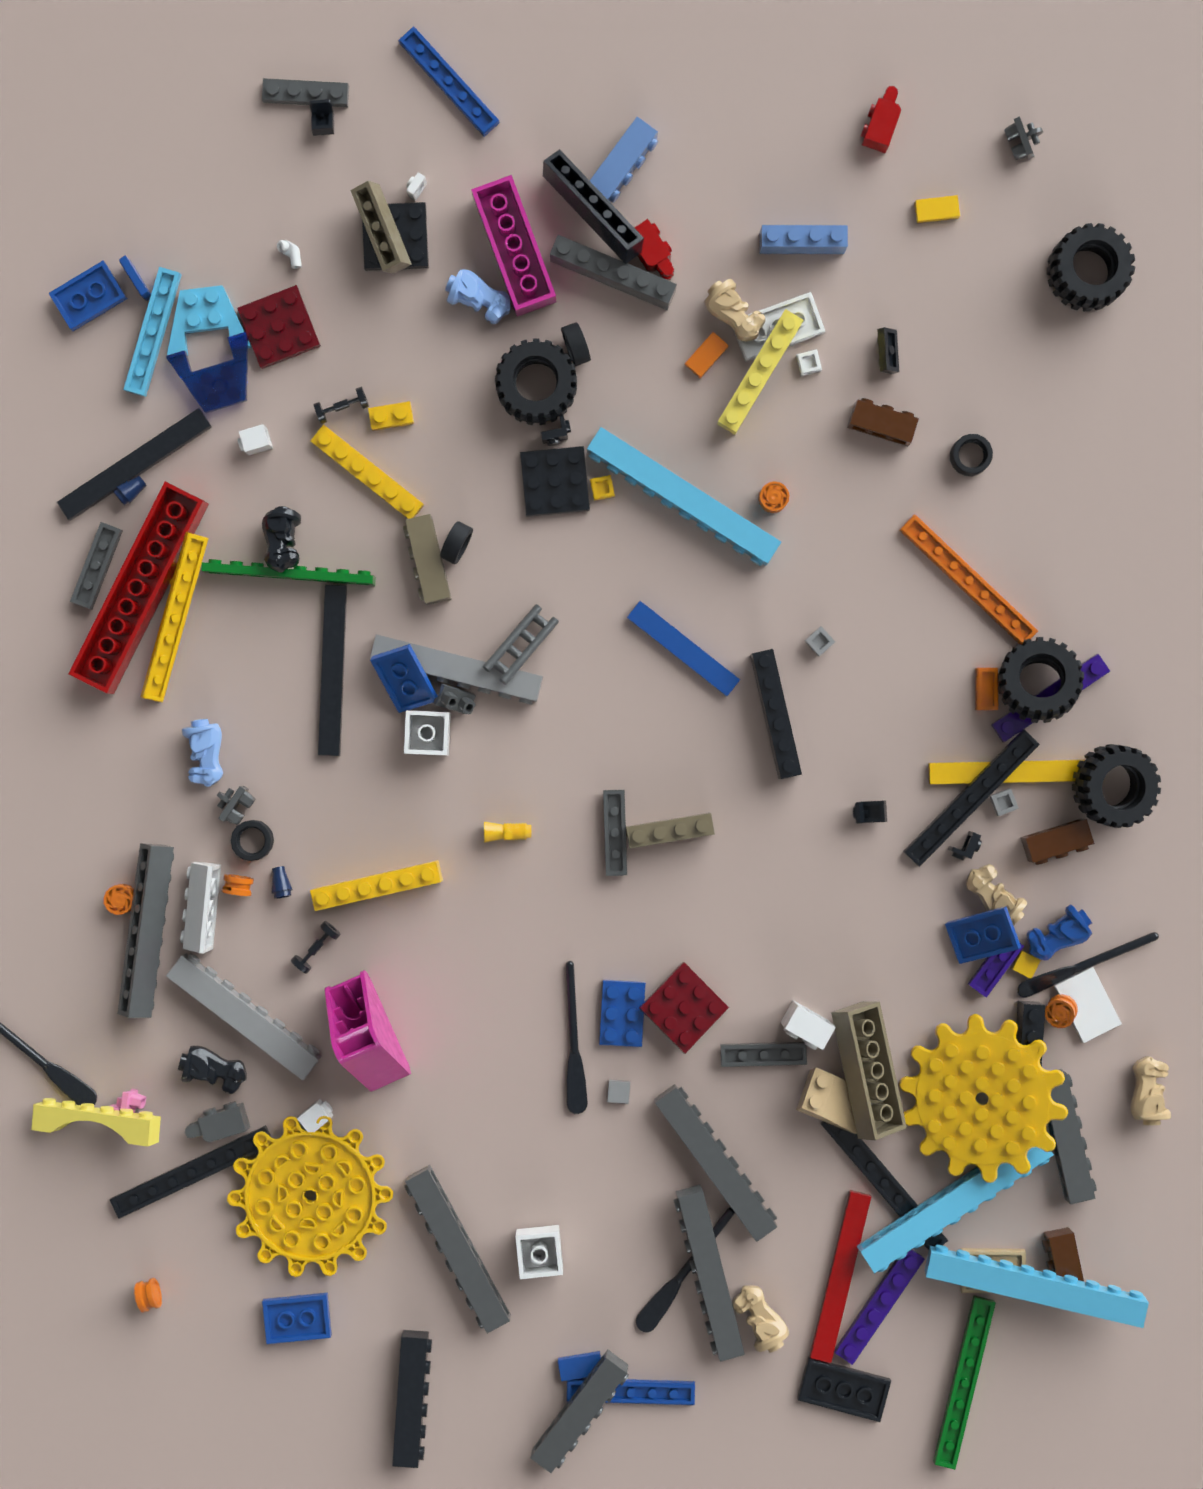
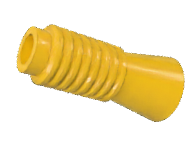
(506, 831)

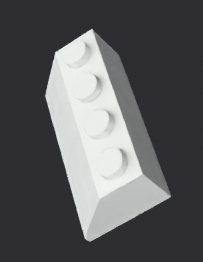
(201, 906)

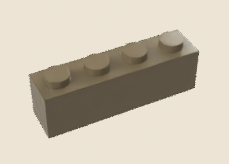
(381, 227)
(427, 558)
(670, 830)

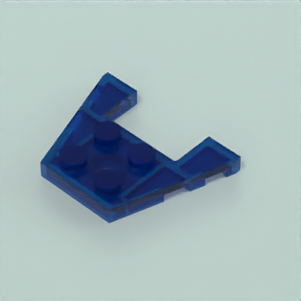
(218, 384)

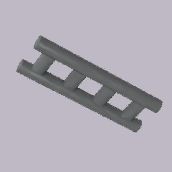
(521, 657)

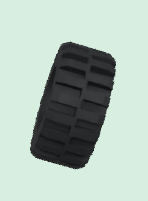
(1105, 244)
(536, 353)
(1046, 653)
(1142, 785)

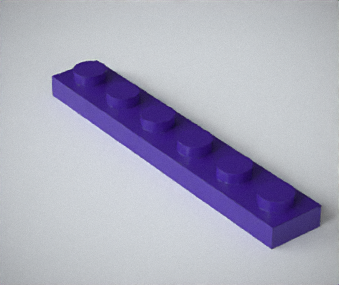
(1011, 724)
(878, 1306)

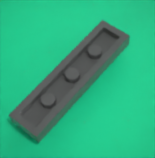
(302, 92)
(96, 565)
(615, 832)
(763, 1054)

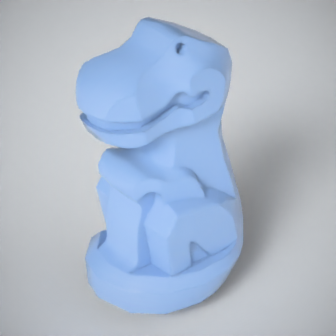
(474, 292)
(205, 747)

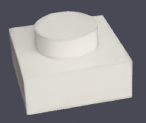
(416, 186)

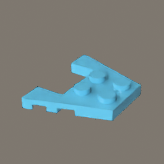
(202, 311)

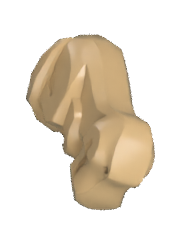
(728, 307)
(994, 896)
(1148, 1097)
(765, 1322)

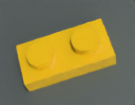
(391, 415)

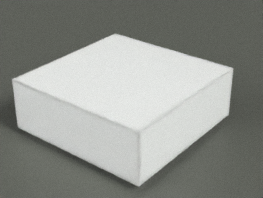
(808, 362)

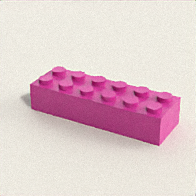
(514, 245)

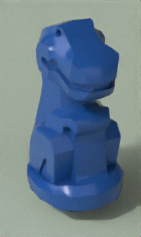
(1064, 933)

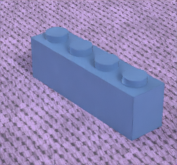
(624, 158)
(803, 239)

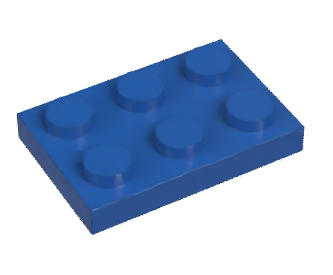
(87, 295)
(404, 678)
(983, 935)
(620, 1013)
(297, 1318)

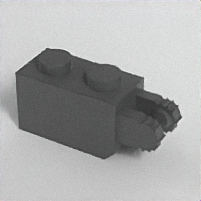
(220, 1123)

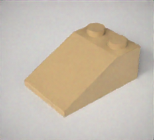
(827, 1099)

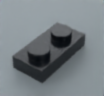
(888, 350)

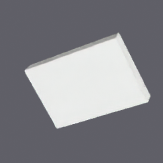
(1095, 1009)

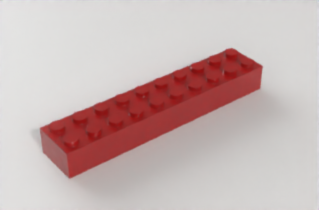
(137, 589)

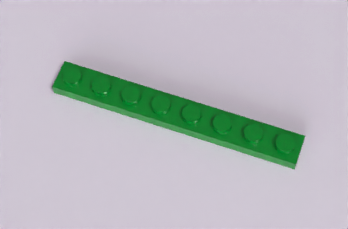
(298, 573)
(964, 1382)

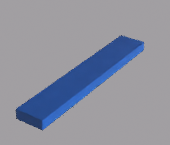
(448, 81)
(683, 648)
(647, 1391)

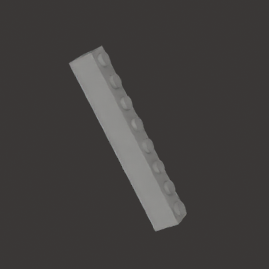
(466, 671)
(244, 1016)

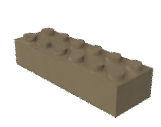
(869, 1070)

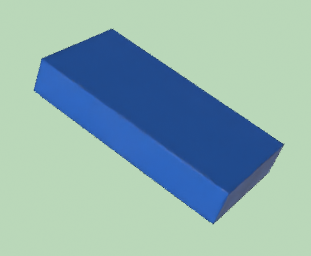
(135, 278)
(577, 1365)

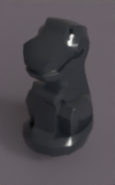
(279, 534)
(208, 1066)

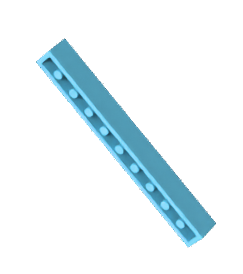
(683, 496)
(939, 1211)
(1036, 1286)

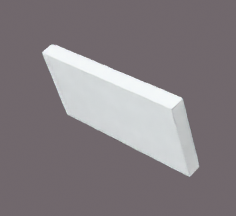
(803, 307)

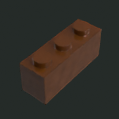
(883, 422)
(1057, 841)
(1062, 1253)

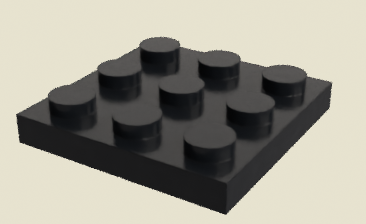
(412, 227)
(555, 481)

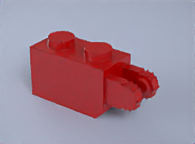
(882, 122)
(655, 252)

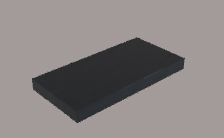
(844, 1389)

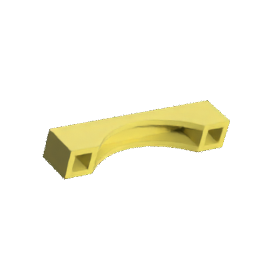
(760, 371)
(135, 1128)

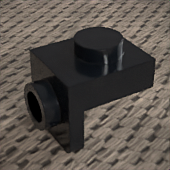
(322, 117)
(554, 436)
(870, 811)
(971, 845)

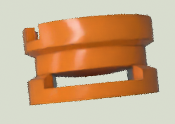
(773, 497)
(237, 885)
(119, 899)
(1061, 1011)
(148, 1295)

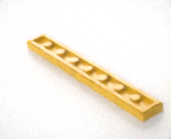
(174, 617)
(1026, 772)

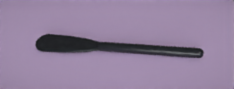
(1046, 980)
(576, 1080)
(65, 1081)
(662, 1300)

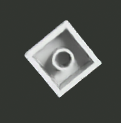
(427, 732)
(807, 1025)
(539, 1252)

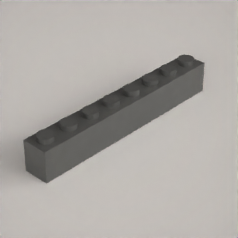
(145, 930)
(716, 1163)
(458, 1249)
(710, 1273)

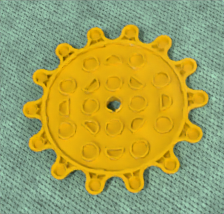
(1016, 1091)
(304, 1227)

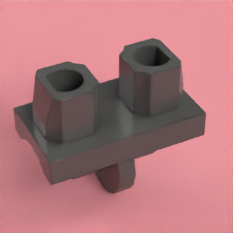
(1017, 130)
(455, 699)
(230, 813)

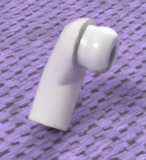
(292, 251)

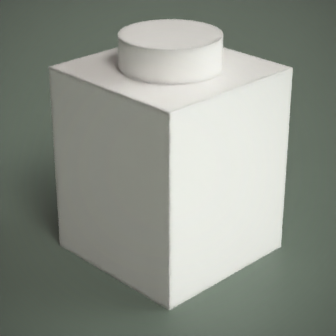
(255, 440)
(309, 1116)

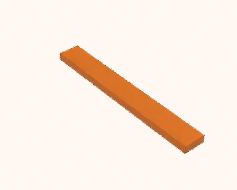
(968, 580)

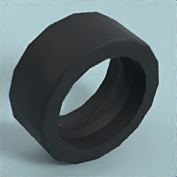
(576, 344)
(987, 456)
(456, 542)
(235, 840)

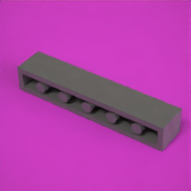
(612, 272)
(1071, 1148)
(579, 1411)

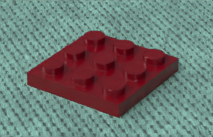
(278, 327)
(684, 1007)

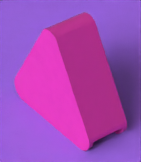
(363, 1033)

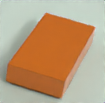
(706, 355)
(986, 688)

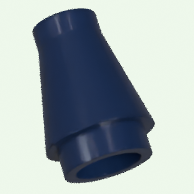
(129, 490)
(280, 883)

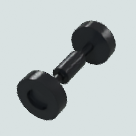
(340, 405)
(301, 963)

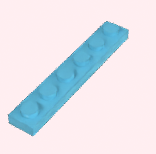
(152, 331)

